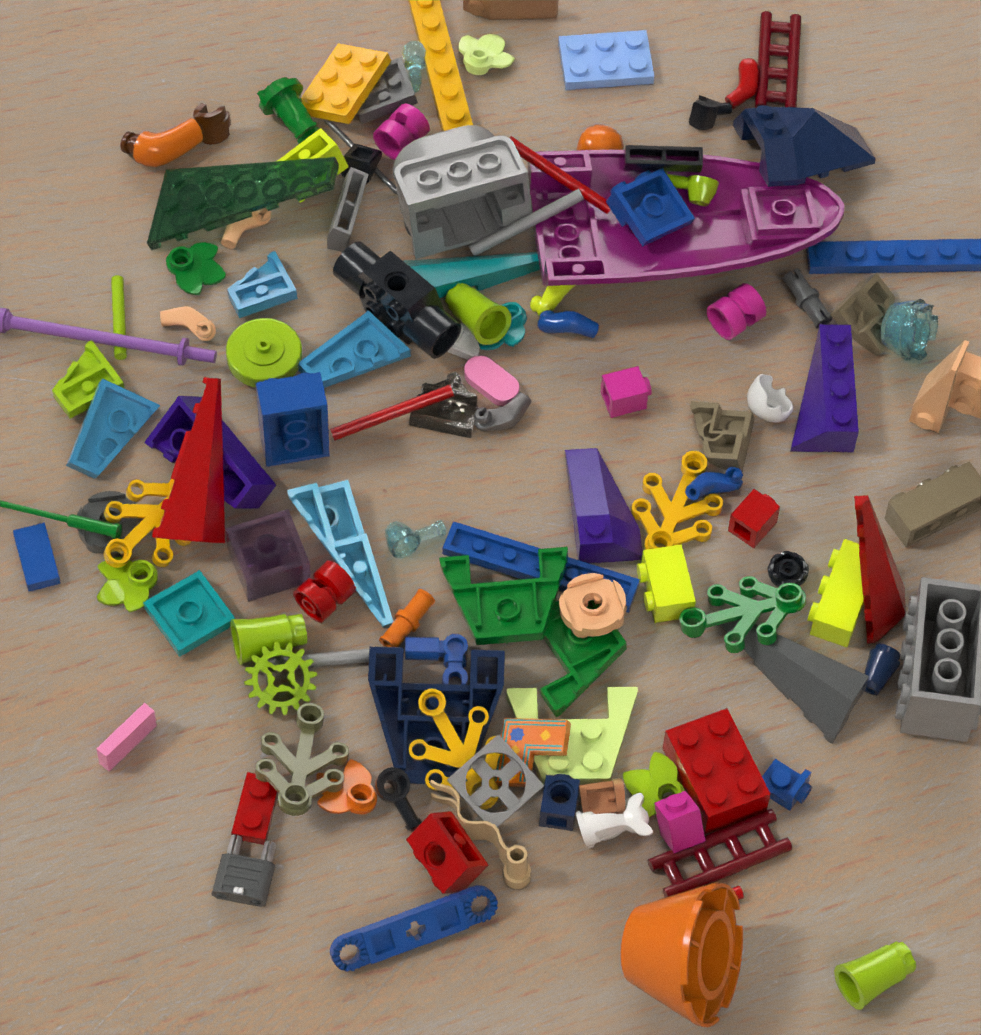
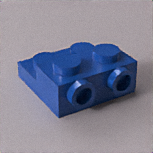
(649, 206)

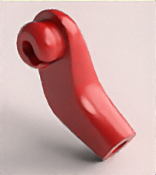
(747, 85)

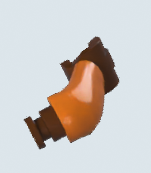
(163, 147)

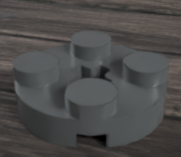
(95, 510)

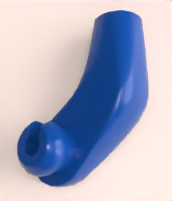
(567, 323)
(714, 482)

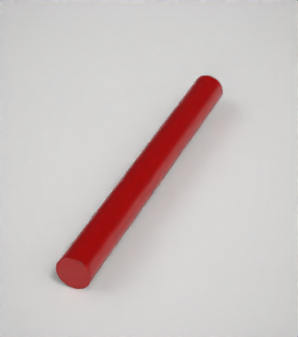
(560, 176)
(392, 412)

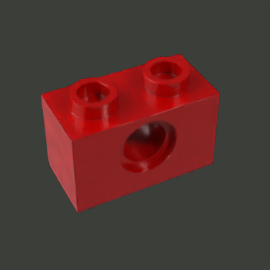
(446, 852)

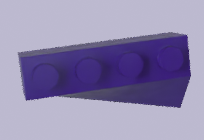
(829, 400)
(244, 479)

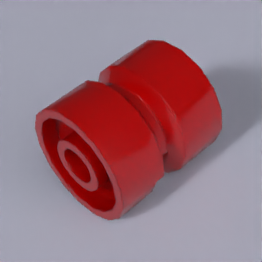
(328, 587)

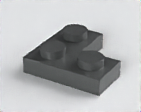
(393, 91)

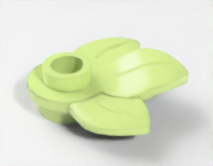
(484, 53)

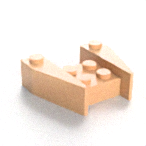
(950, 384)

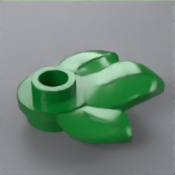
(198, 267)

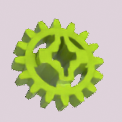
(290, 665)

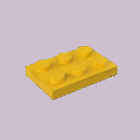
(344, 82)

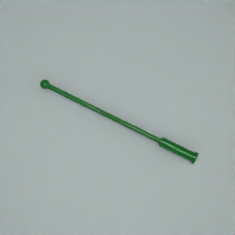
(72, 520)

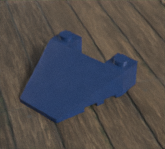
(404, 721)

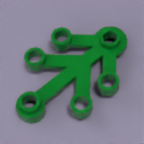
(782, 601)

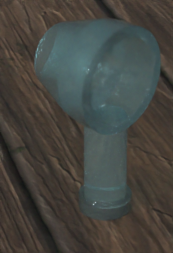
(404, 540)

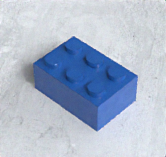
(293, 418)

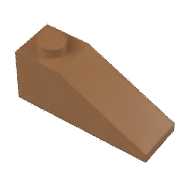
(512, 9)

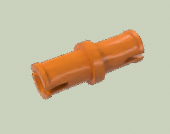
(407, 619)

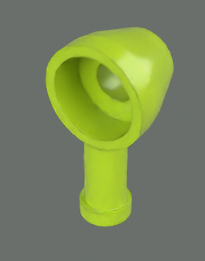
(700, 188)

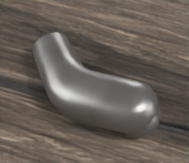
(502, 417)

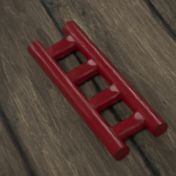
(767, 49)
(727, 835)

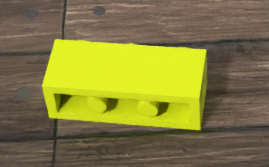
(841, 597)

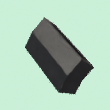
(663, 151)

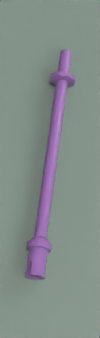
(181, 350)

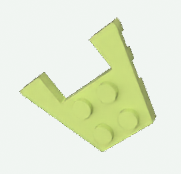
(592, 742)

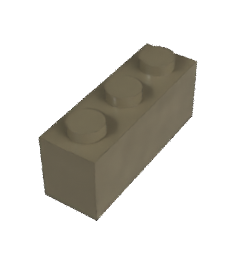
(935, 504)

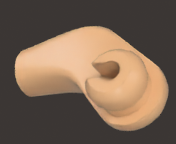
(234, 231)
(191, 319)

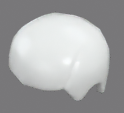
(768, 402)

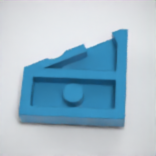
(262, 288)

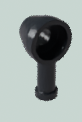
(401, 785)

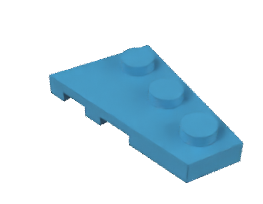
(355, 351)
(107, 427)

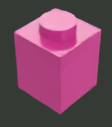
(625, 391)
(679, 821)

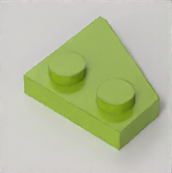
(79, 385)

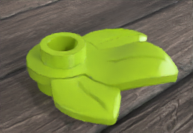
(123, 585)
(653, 782)

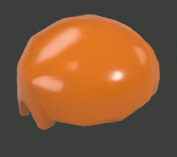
(600, 138)

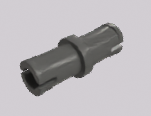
(807, 298)

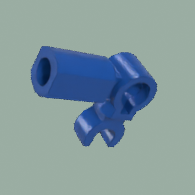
(452, 649)

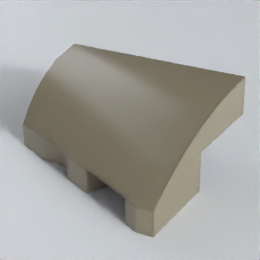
(865, 311)
(723, 433)

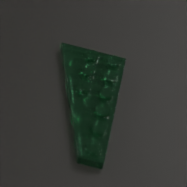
(230, 193)

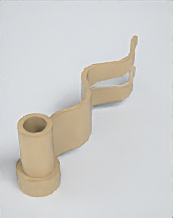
(516, 869)

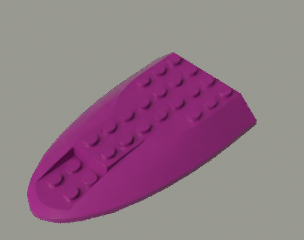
(736, 231)

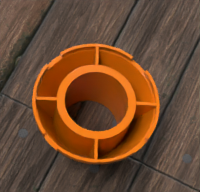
(686, 951)

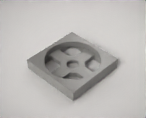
(477, 763)

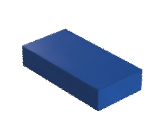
(36, 557)

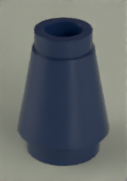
(880, 667)

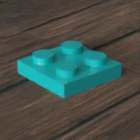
(189, 613)

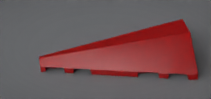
(197, 494)
(880, 578)

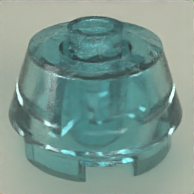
(909, 328)

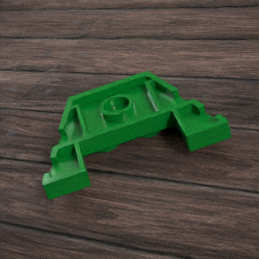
(510, 608)
(580, 657)

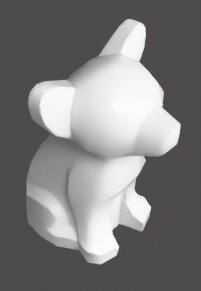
(610, 825)

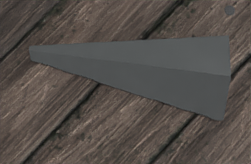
(814, 682)

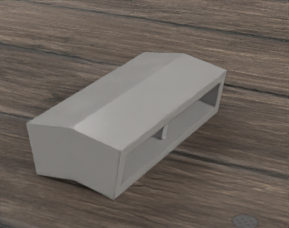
(355, 183)

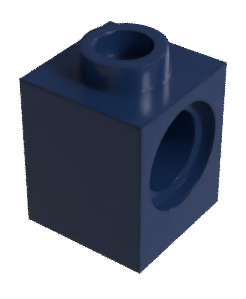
(559, 814)

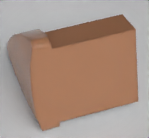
(603, 797)

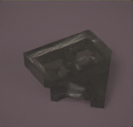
(450, 415)

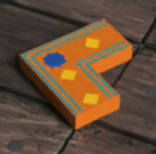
(532, 738)

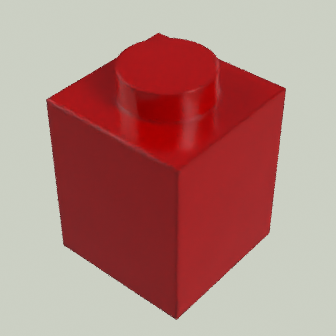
(754, 518)

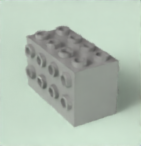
(941, 661)

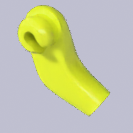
(551, 298)

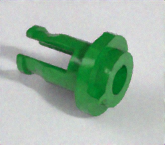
(284, 101)

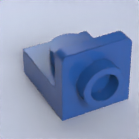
(786, 784)

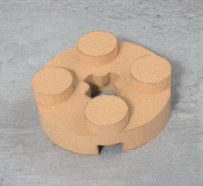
(594, 622)

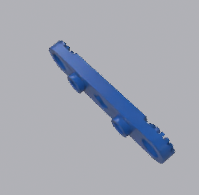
(389, 936)

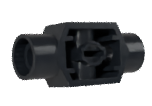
(398, 298)

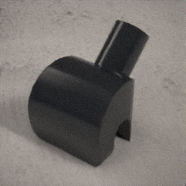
(705, 112)

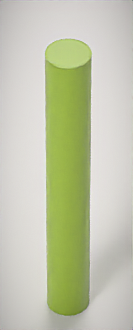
(118, 313)

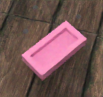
(126, 737)

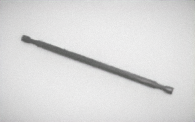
(349, 143)

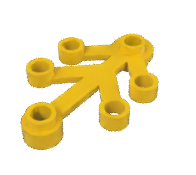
(674, 511)
(152, 518)
(458, 753)

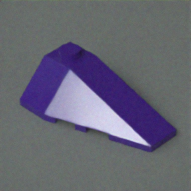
(600, 515)

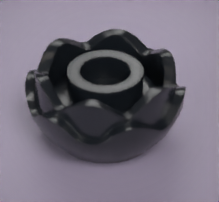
(787, 561)

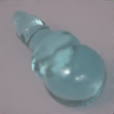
(414, 55)

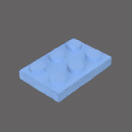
(606, 60)

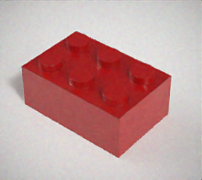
(717, 770)

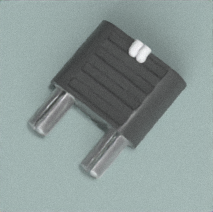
(243, 877)

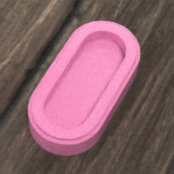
(491, 380)

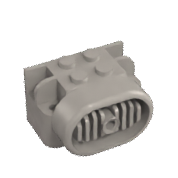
(459, 188)

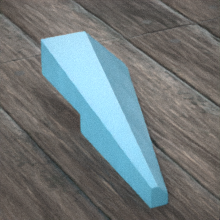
(337, 524)

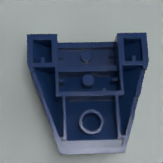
(801, 143)

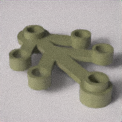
(309, 720)

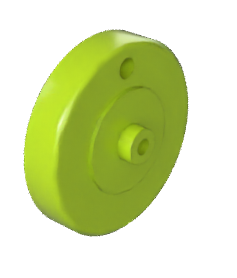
(263, 351)

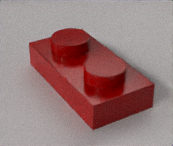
(255, 810)

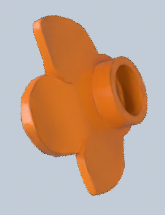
(356, 786)

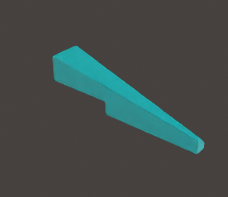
(474, 271)

